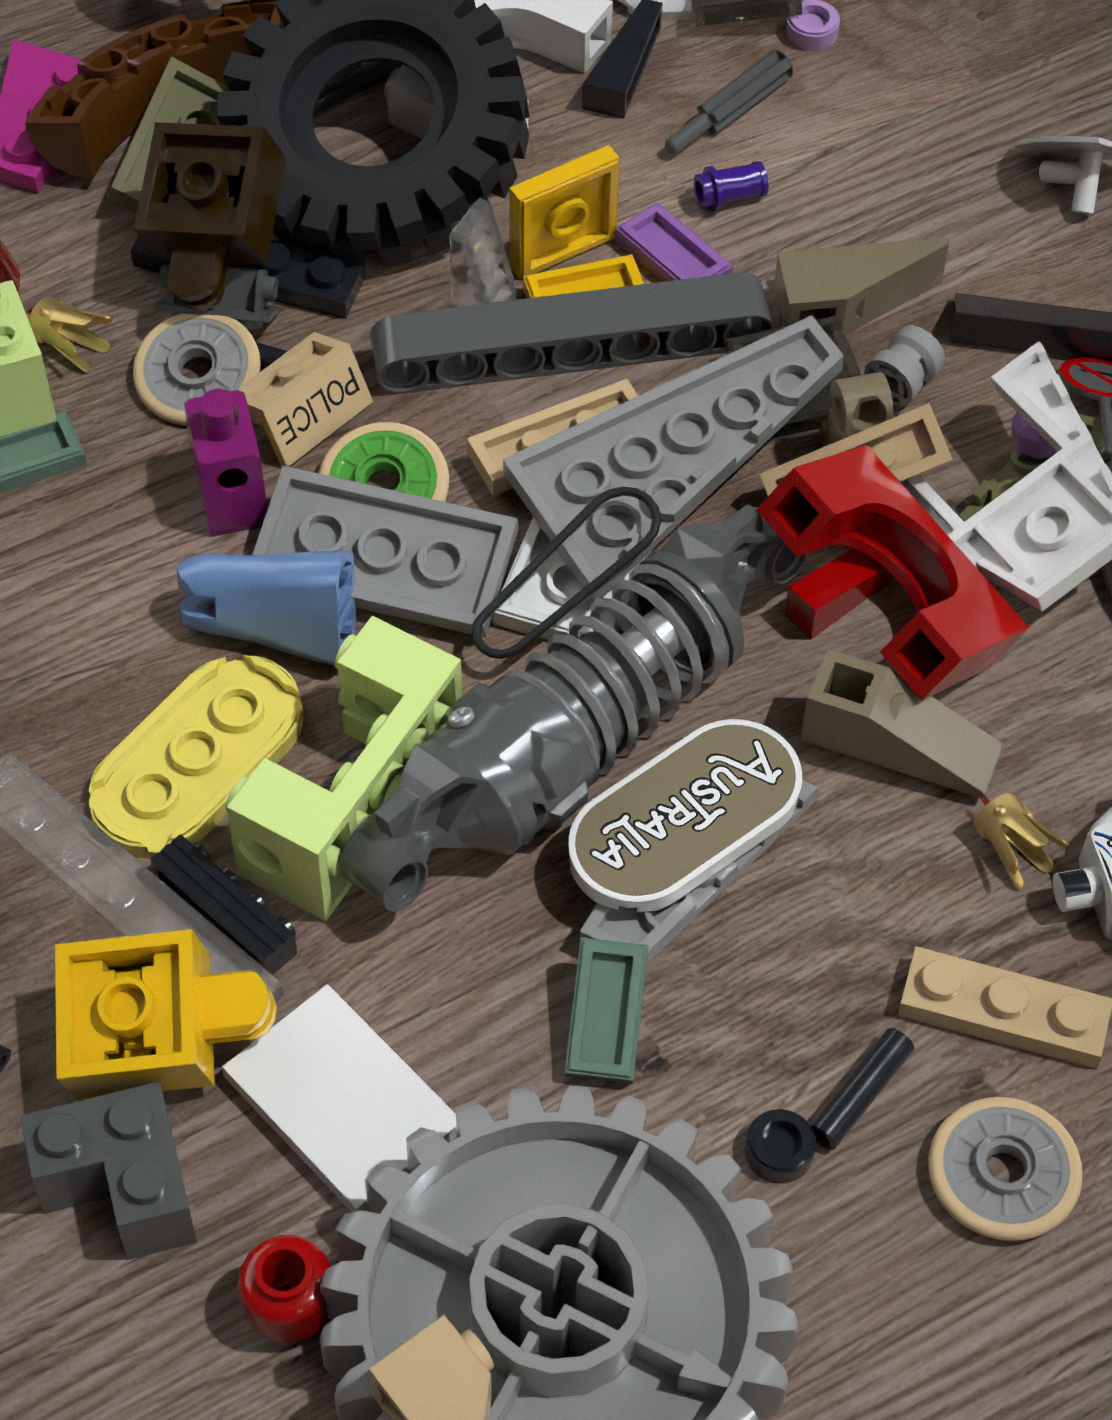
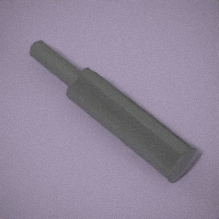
(734, 99)

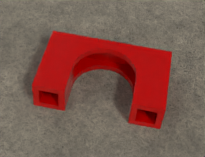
(862, 505)

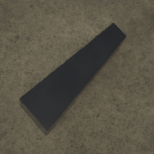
(619, 70)

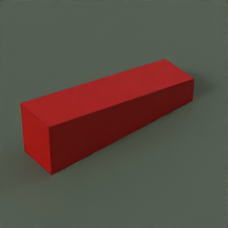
(834, 591)

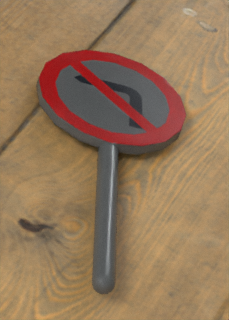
(1093, 380)

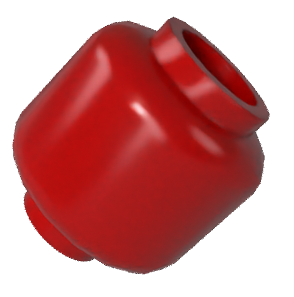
(282, 1288)

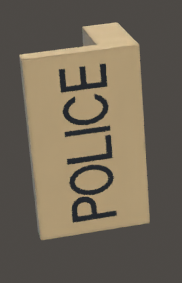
(306, 395)

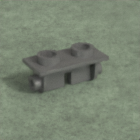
(242, 300)

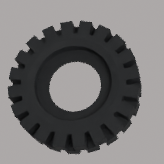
(386, 206)

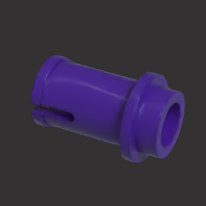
(730, 184)

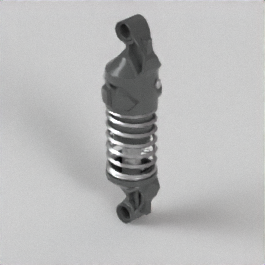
(540, 737)

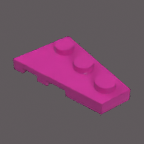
(26, 79)

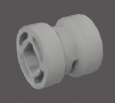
(903, 363)

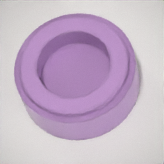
(816, 26)

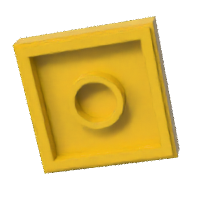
(563, 211)

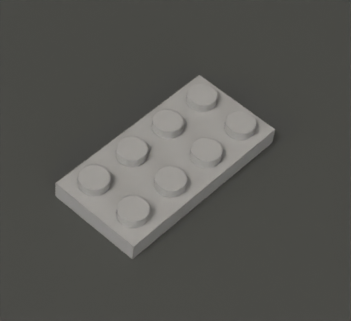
(409, 551)

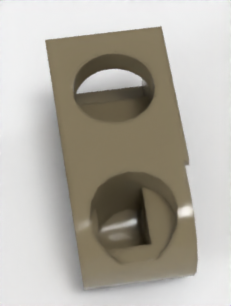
(856, 406)

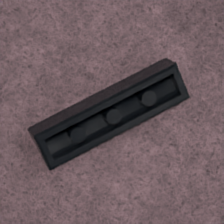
(1023, 323)

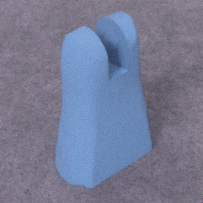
(274, 601)

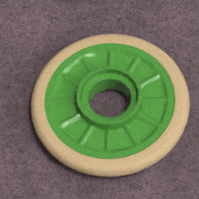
(391, 448)

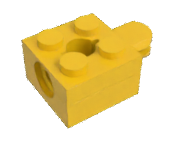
(151, 989)

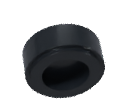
(780, 1146)

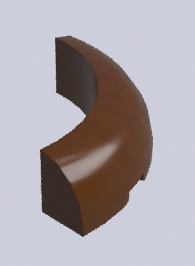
(107, 98)

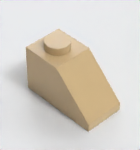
(435, 1376)

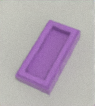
(668, 246)

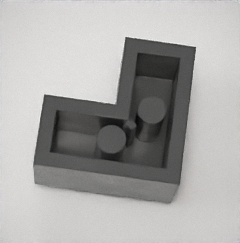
(117, 1150)

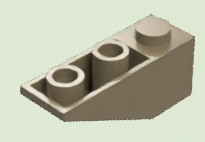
(856, 279)
(881, 720)

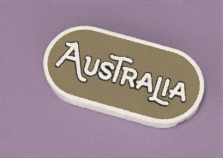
(684, 815)

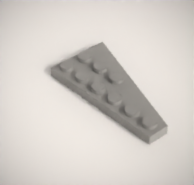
(669, 444)

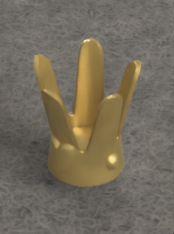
(63, 324)
(1011, 821)

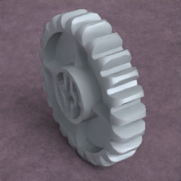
(577, 1214)

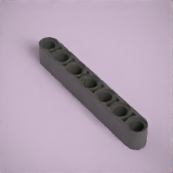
(566, 332)

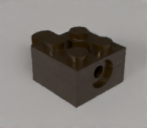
(186, 207)

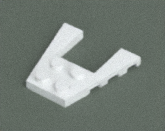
(1056, 519)

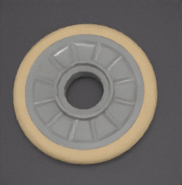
(187, 336)
(998, 1208)

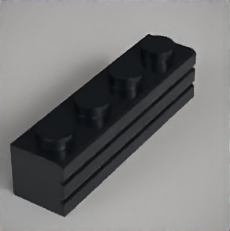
(225, 904)

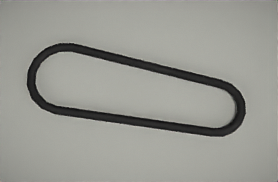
(581, 595)

